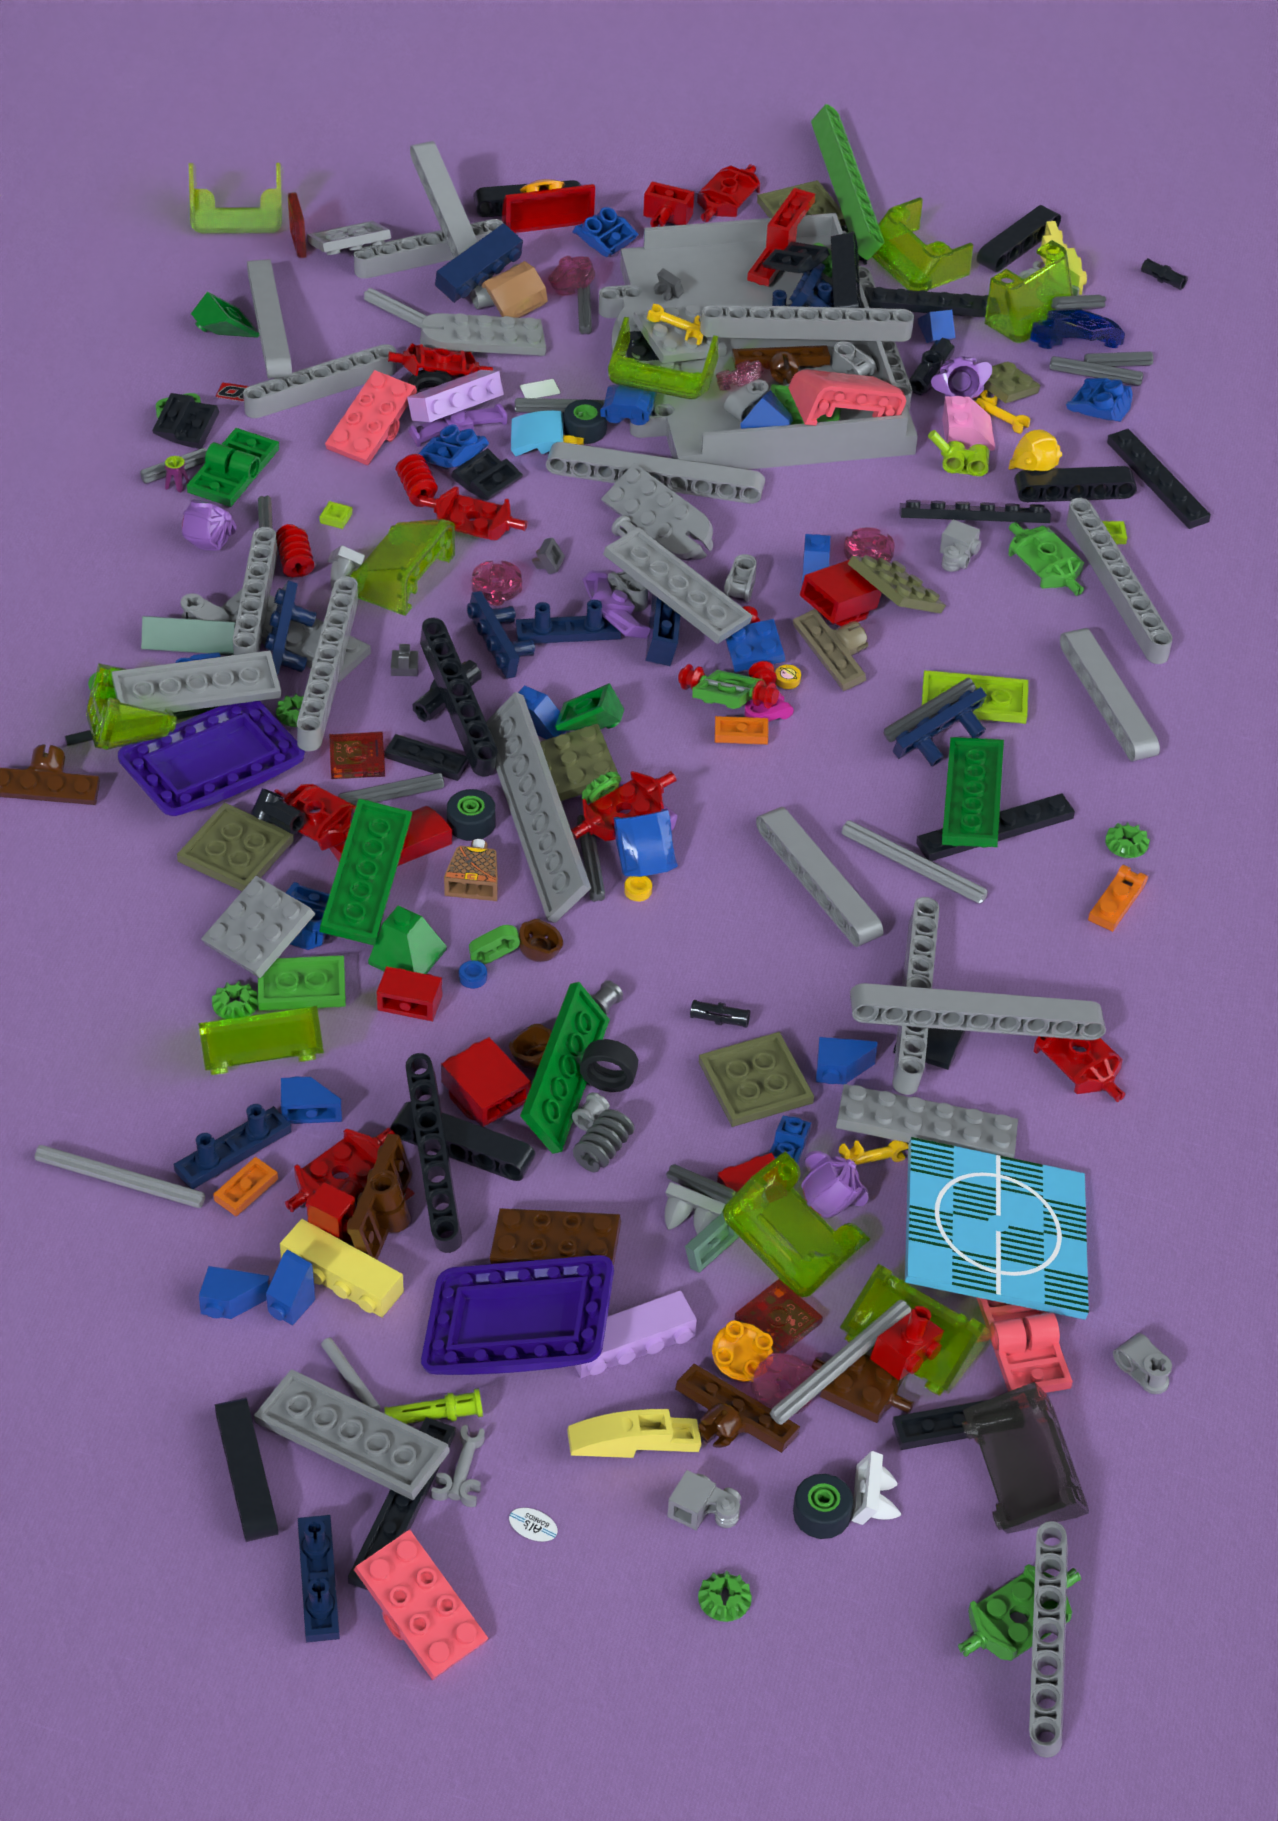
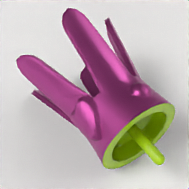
(175, 467)

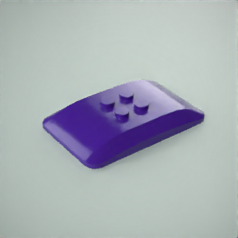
(211, 757)
(518, 1316)

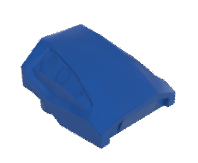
(606, 232)
(1102, 399)
(628, 403)
(453, 447)
(645, 844)
(309, 936)

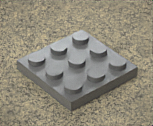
(349, 236)
(670, 342)
(258, 926)

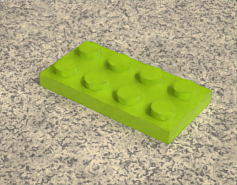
(1004, 700)

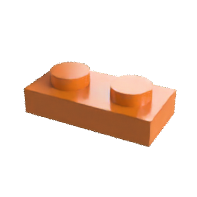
(741, 730)
(245, 1186)

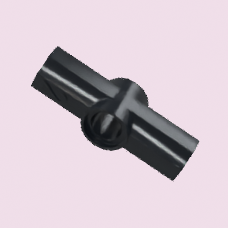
(930, 365)
(432, 702)

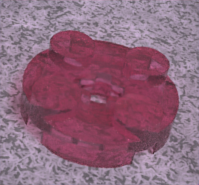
(571, 274)
(745, 373)
(880, 545)
(496, 591)
(776, 1368)

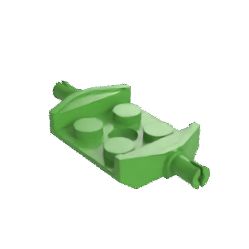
(1057, 566)
(992, 1620)

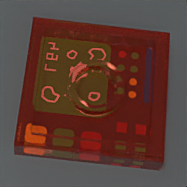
(297, 225)
(357, 755)
(780, 1315)

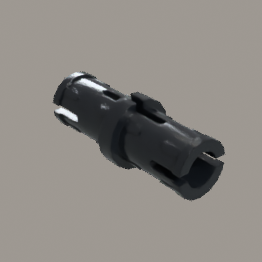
(1164, 274)
(738, 1016)

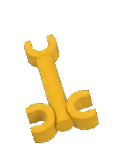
(692, 329)
(989, 406)
(859, 1156)

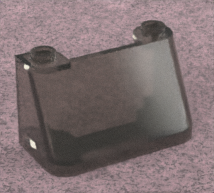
(1026, 1459)

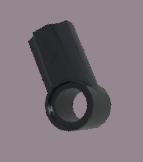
(273, 810)

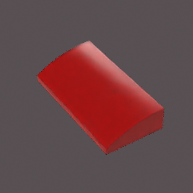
(548, 208)
(425, 835)

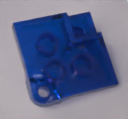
(1076, 324)

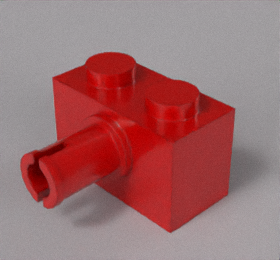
(668, 204)
(332, 1208)
(908, 1343)

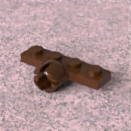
(784, 360)
(47, 781)
(732, 1412)

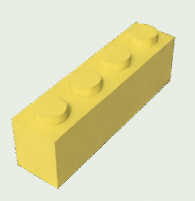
(345, 1268)

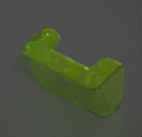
(1020, 303)

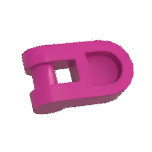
(779, 710)

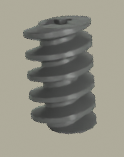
(603, 1140)

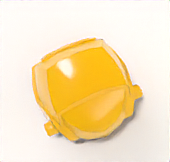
(1036, 451)

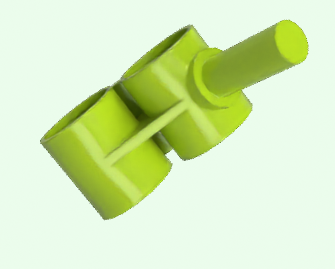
(960, 460)

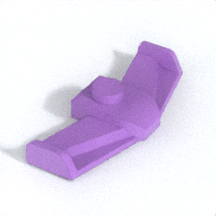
(463, 419)
(615, 605)

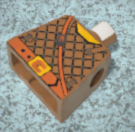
(472, 872)

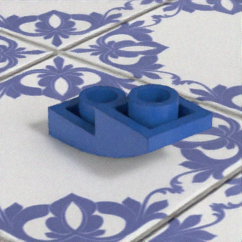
(790, 1137)

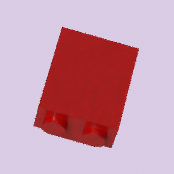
(840, 593)
(484, 1082)

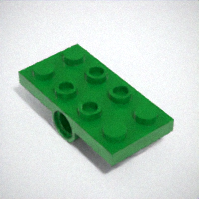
(232, 466)

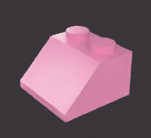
(967, 422)

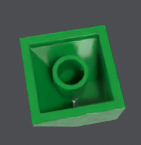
(222, 318)
(594, 707)
(406, 943)

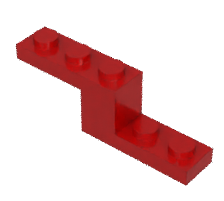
(780, 233)

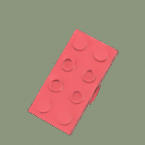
(371, 418)
(1026, 1346)
(420, 1604)

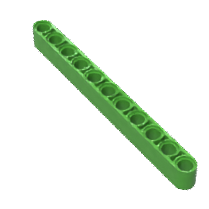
(847, 181)

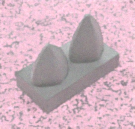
(343, 562)
(683, 1201)

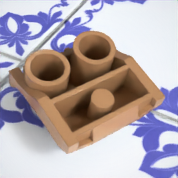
(517, 291)

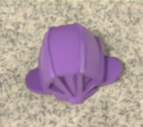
(962, 377)
(207, 525)
(832, 1184)

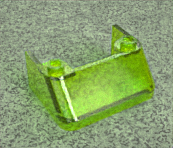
(212, 220)
(911, 260)
(659, 379)
(260, 1038)

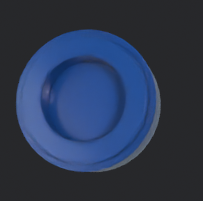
(473, 974)

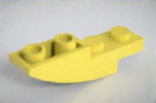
(1078, 276)
(633, 1430)

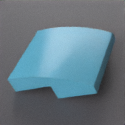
(536, 431)

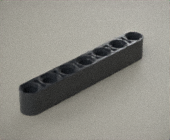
(458, 697)
(434, 1164)

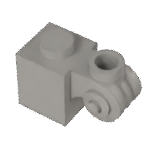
(958, 545)
(699, 1496)

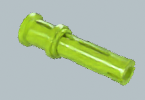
(450, 1406)

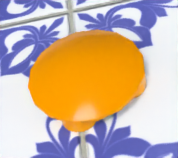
(542, 184)
(740, 1350)

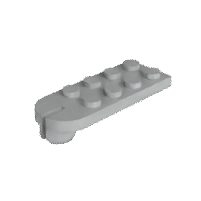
(483, 334)
(660, 513)

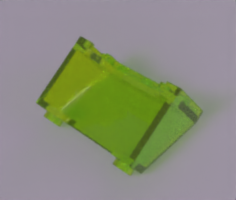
(401, 560)
(118, 723)
(789, 1232)
(960, 1341)

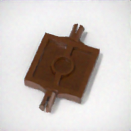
(865, 1389)

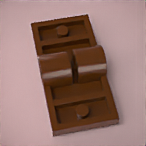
(382, 1203)
(553, 1235)

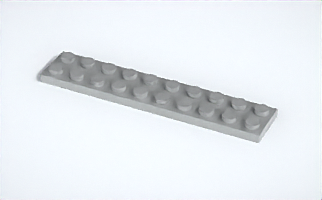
(537, 809)

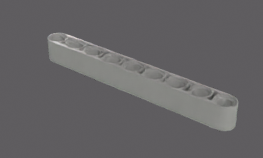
(447, 207)
(269, 319)
(806, 323)
(676, 474)
(1119, 581)
(327, 664)
(918, 972)
(977, 1011)

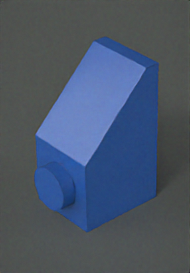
(937, 325)
(816, 553)
(542, 711)
(843, 1059)
(308, 1101)
(291, 1288)
(231, 1292)

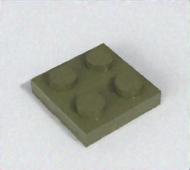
(1010, 383)

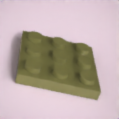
(823, 204)
(897, 584)
(577, 760)
(235, 847)
(755, 1079)

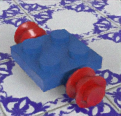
(756, 648)

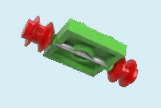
(727, 688)

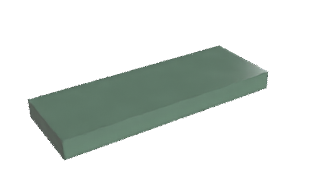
(187, 635)

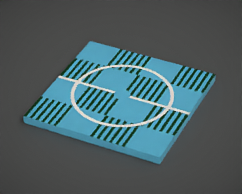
(996, 1228)

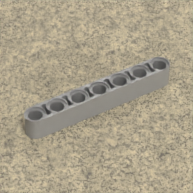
(411, 251)
(317, 381)
(255, 592)
(1109, 694)
(819, 876)
(1048, 1652)

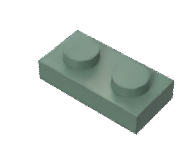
(709, 1243)

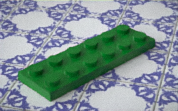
(973, 792)
(366, 872)
(558, 1079)

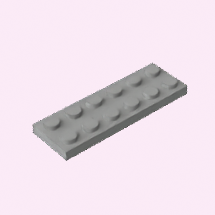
(677, 585)
(304, 639)
(199, 683)
(907, 1117)
(352, 1434)

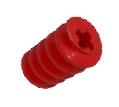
(416, 478)
(294, 551)

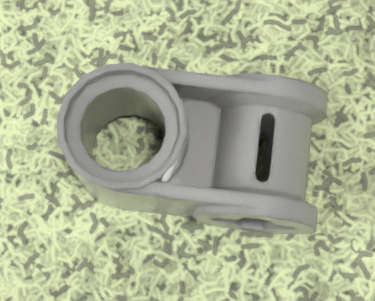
(851, 360)
(744, 400)
(741, 577)
(636, 592)
(198, 608)
(1144, 1363)

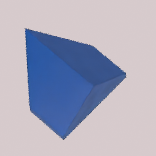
(767, 413)

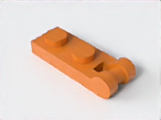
(1117, 898)

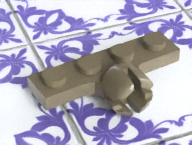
(834, 647)

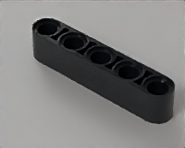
(490, 199)
(1016, 239)
(845, 271)
(1073, 483)
(473, 1144)
(246, 1469)

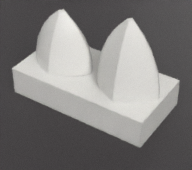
(869, 1481)

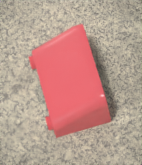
(822, 391)

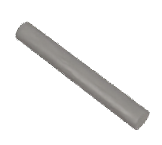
(349, 1374)

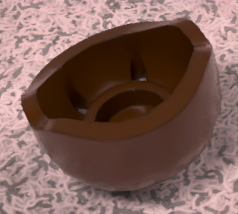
(538, 947)
(530, 1045)

